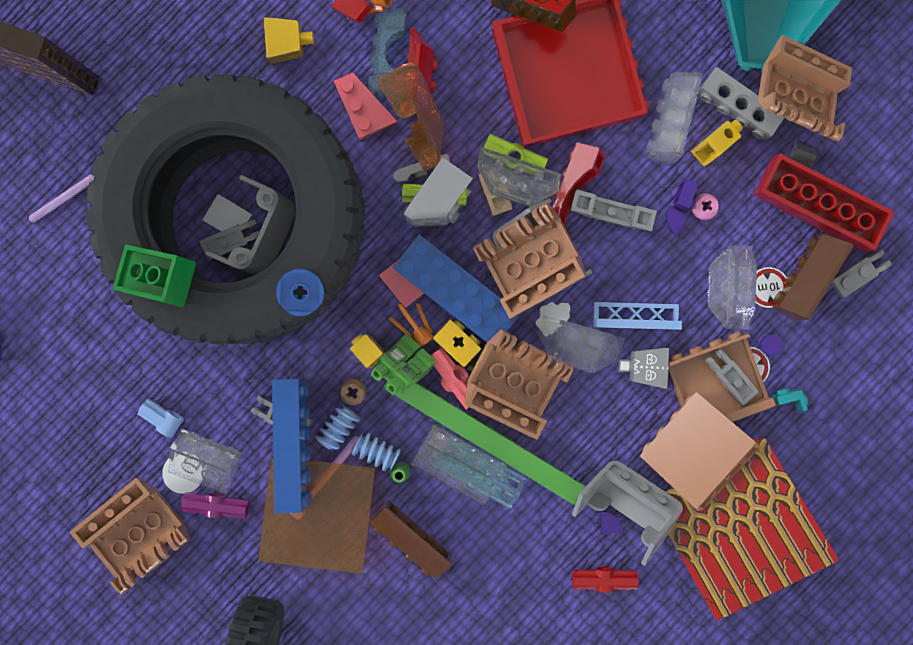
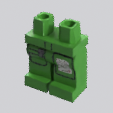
(403, 366)

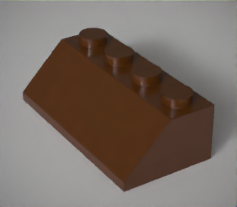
(811, 277)
(412, 540)

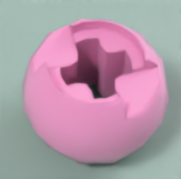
(713, 206)

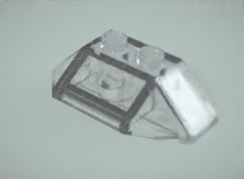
(516, 178)
(733, 287)
(579, 345)

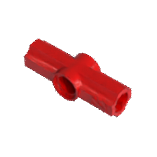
(604, 579)

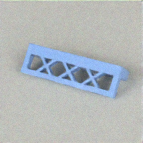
(636, 324)

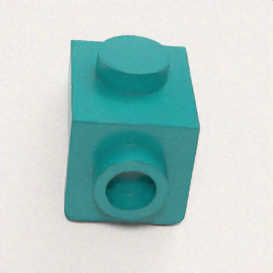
(786, 395)

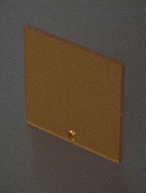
(332, 528)

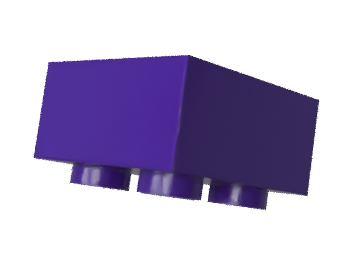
(685, 194)

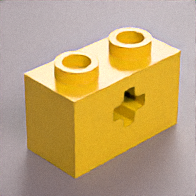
(445, 339)
(367, 350)

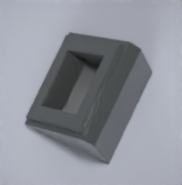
(803, 154)

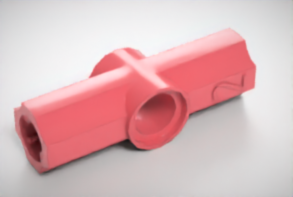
(453, 376)

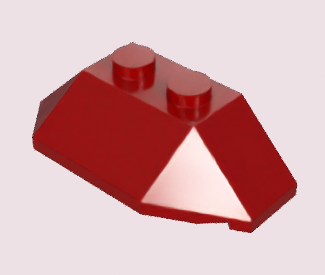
(423, 56)

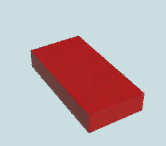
(352, 9)

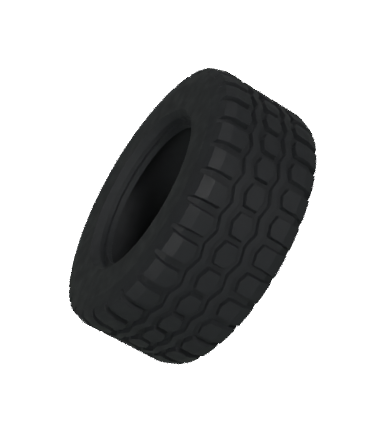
(177, 133)

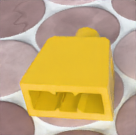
(285, 39)
(717, 142)

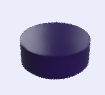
(771, 345)

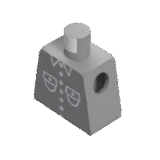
(647, 366)

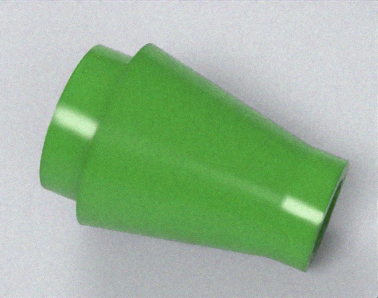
(400, 467)

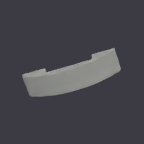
(612, 211)

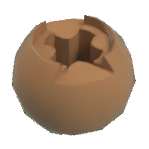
(361, 394)

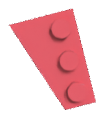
(362, 107)

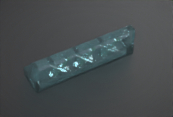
(479, 476)

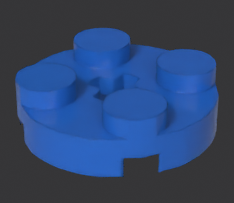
(309, 301)

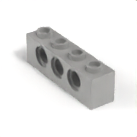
(735, 92)

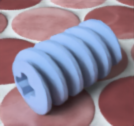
(337, 428)
(376, 452)

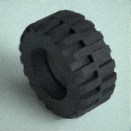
(256, 622)

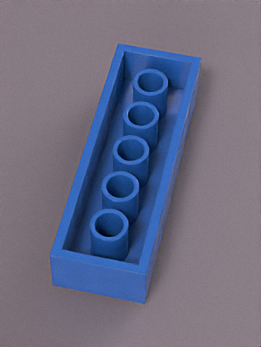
(453, 289)
(290, 445)

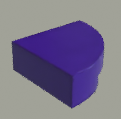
(675, 219)
(609, 523)

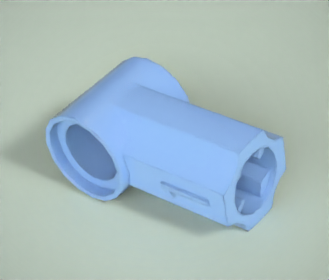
(165, 420)

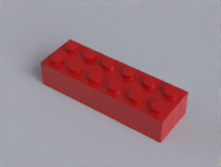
(823, 203)

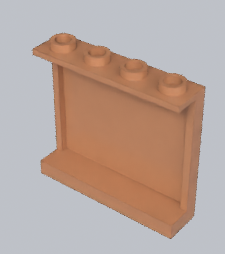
(693, 374)
(699, 451)

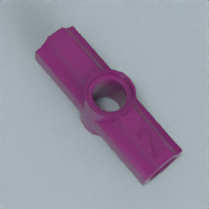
(215, 505)

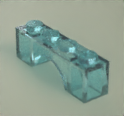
(391, 27)

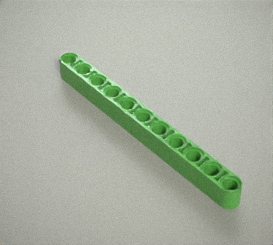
(492, 442)

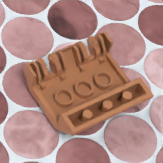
(803, 86)
(532, 260)
(514, 383)
(132, 532)

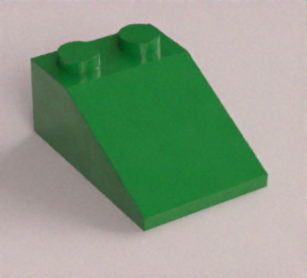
(154, 275)

